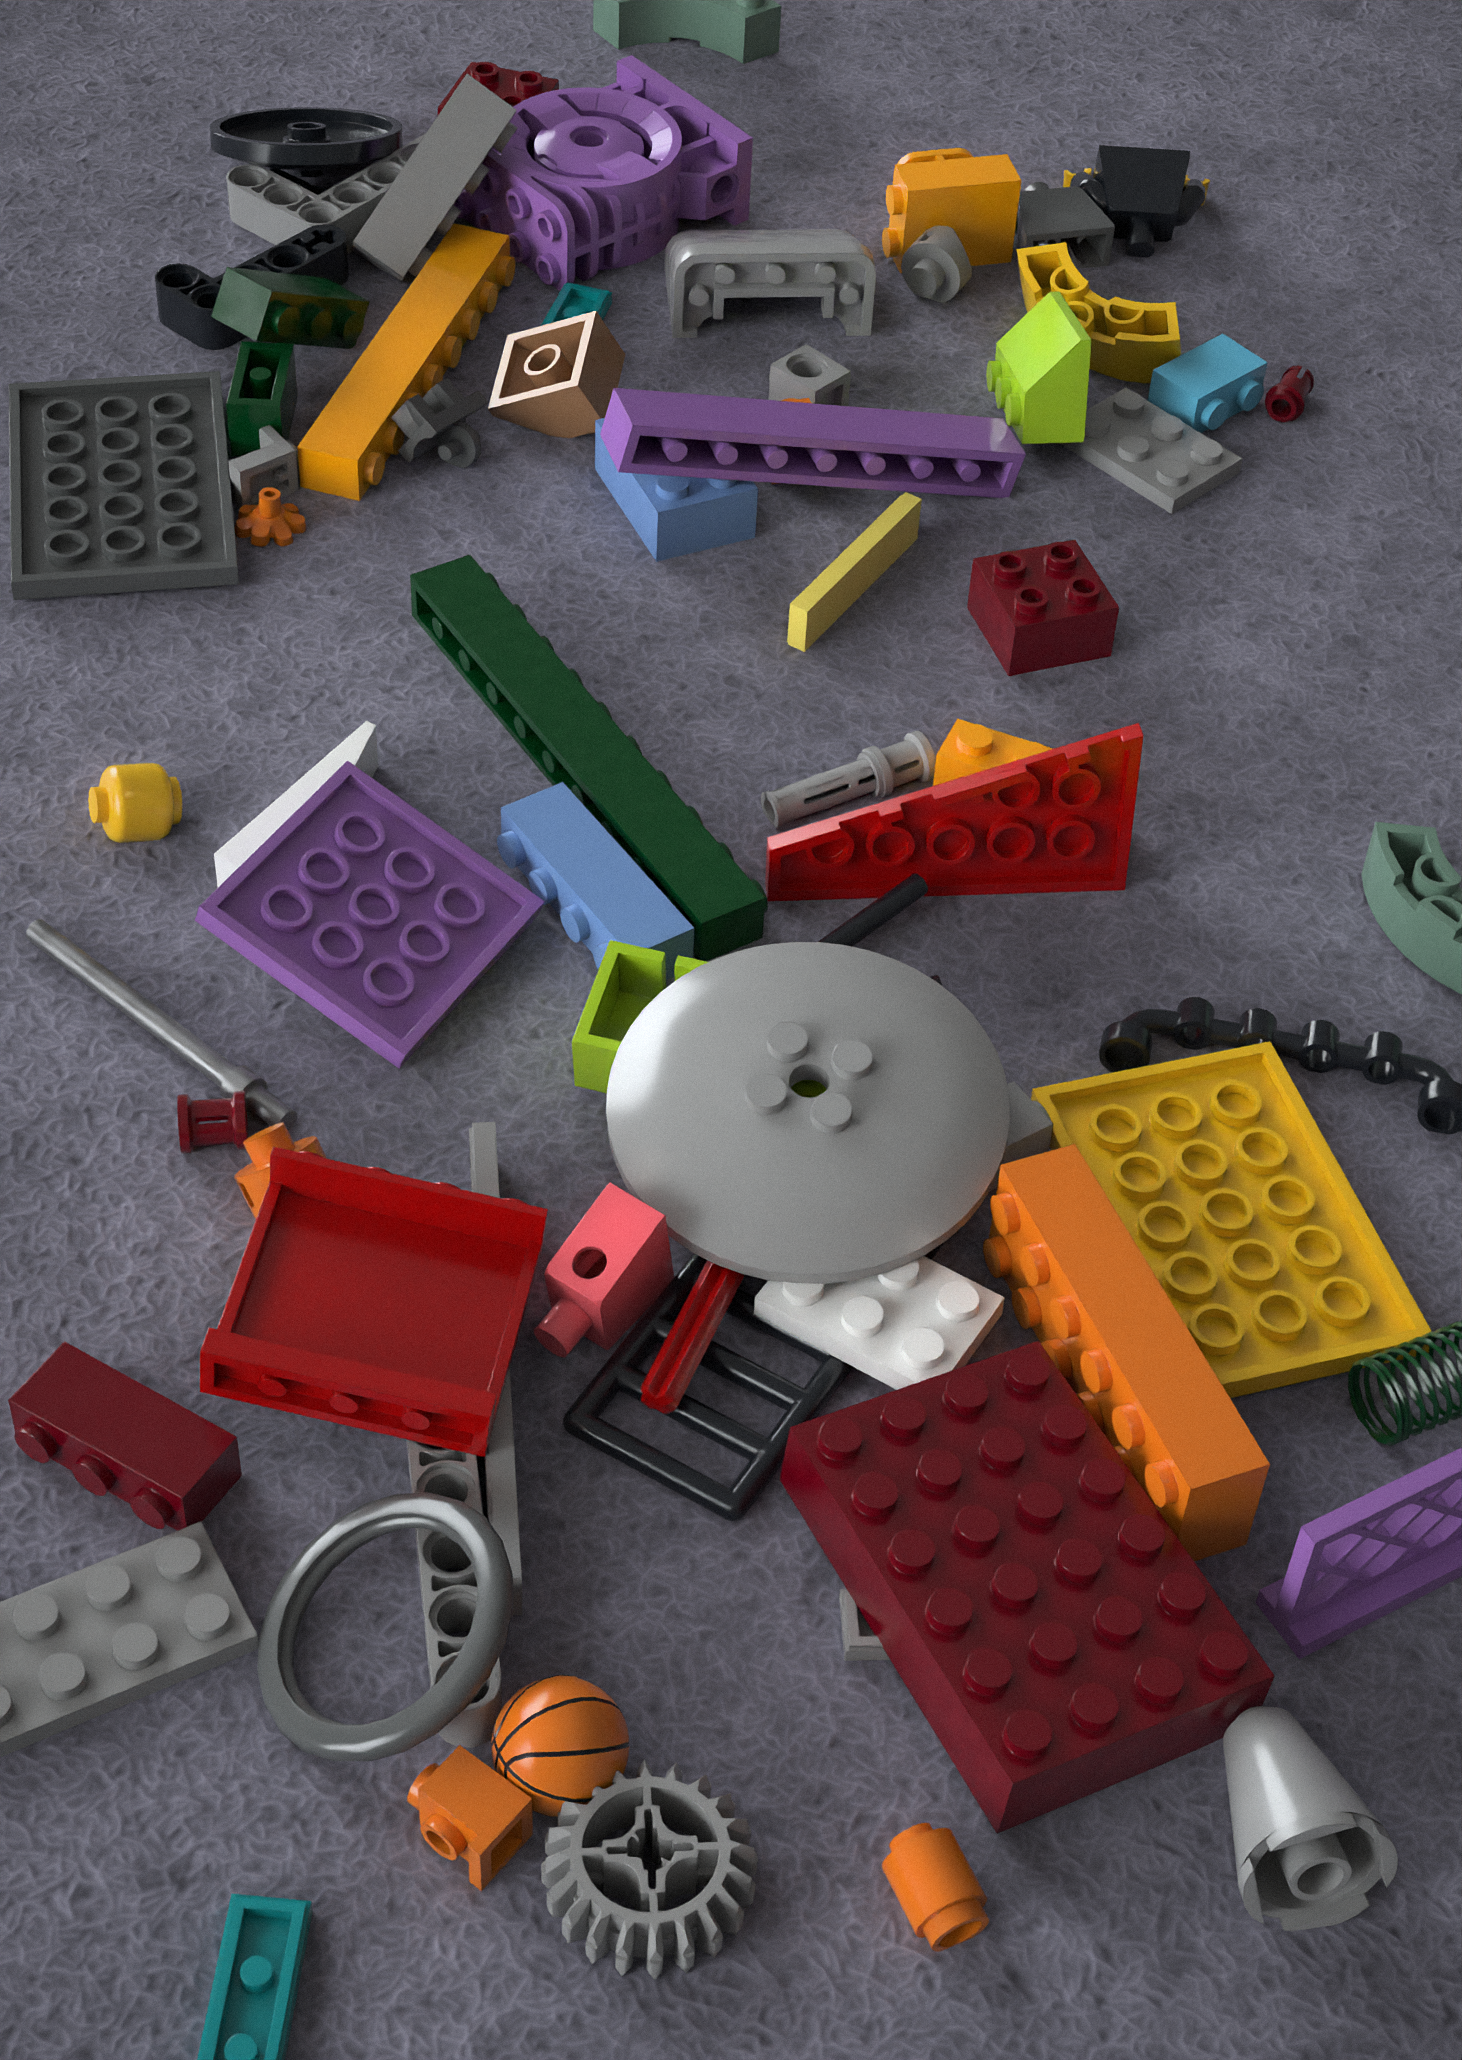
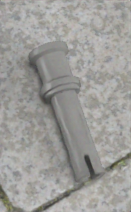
(874, 772)

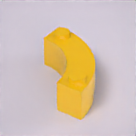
(1125, 334)

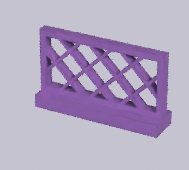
(1370, 1557)

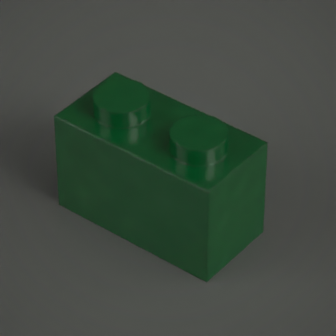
(261, 394)

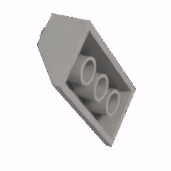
(434, 178)

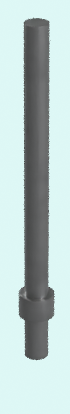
(162, 1026)

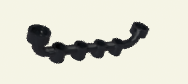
(1318, 1048)

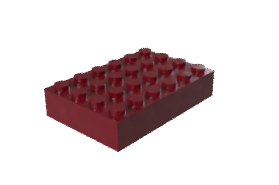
(1021, 1583)

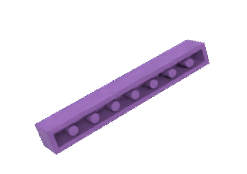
(809, 444)

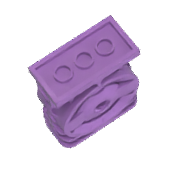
(608, 174)

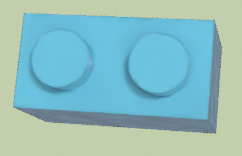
(1209, 383)

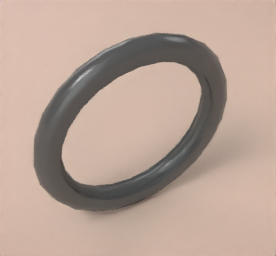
(457, 1686)

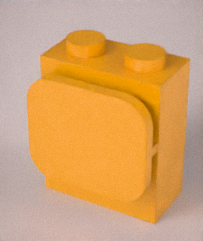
(955, 191)

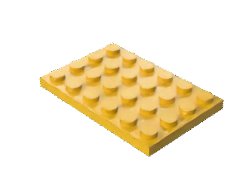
(1240, 1214)

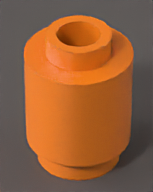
(935, 1886)

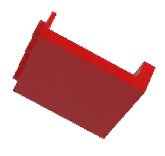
(377, 1302)

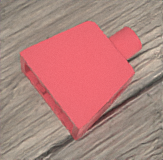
(606, 1273)

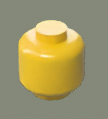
(136, 802)

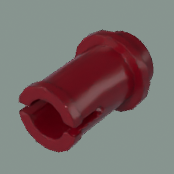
(1287, 399)

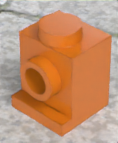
(471, 1814)

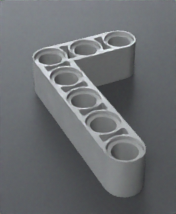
(280, 208)

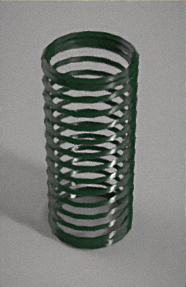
(1404, 1418)

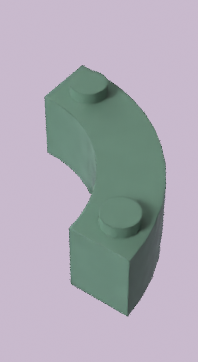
(733, 27)
(1416, 898)

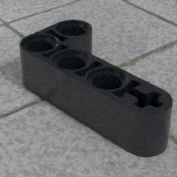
(189, 295)

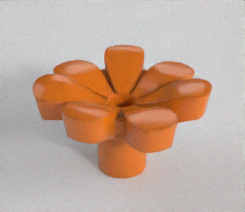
(269, 520)

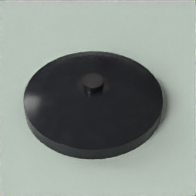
(306, 138)

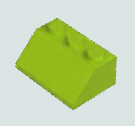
(1043, 374)

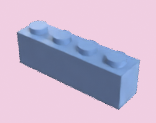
(589, 877)

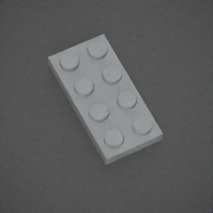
(116, 1635)

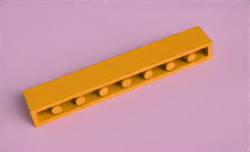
(405, 358)

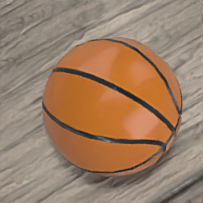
(560, 1741)

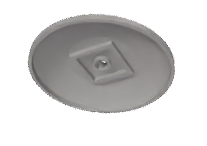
(795, 1181)

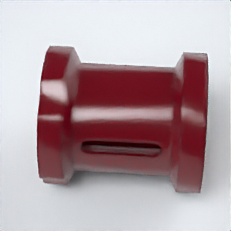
(194, 1111)

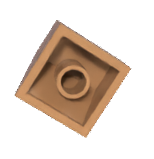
(558, 376)

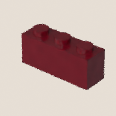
(124, 1439)

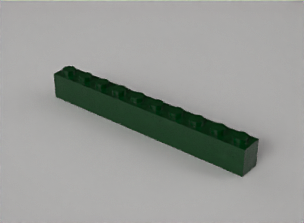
(582, 746)

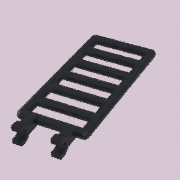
(764, 1453)

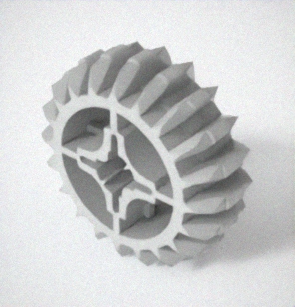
(711, 1856)

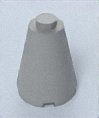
(1298, 1826)

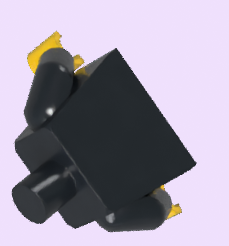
(1142, 193)

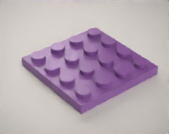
(370, 913)

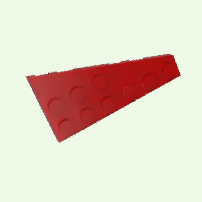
(1006, 830)

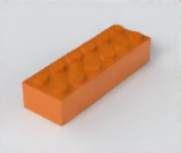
(1124, 1348)

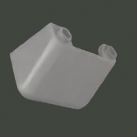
(723, 264)

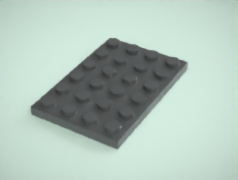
(119, 486)

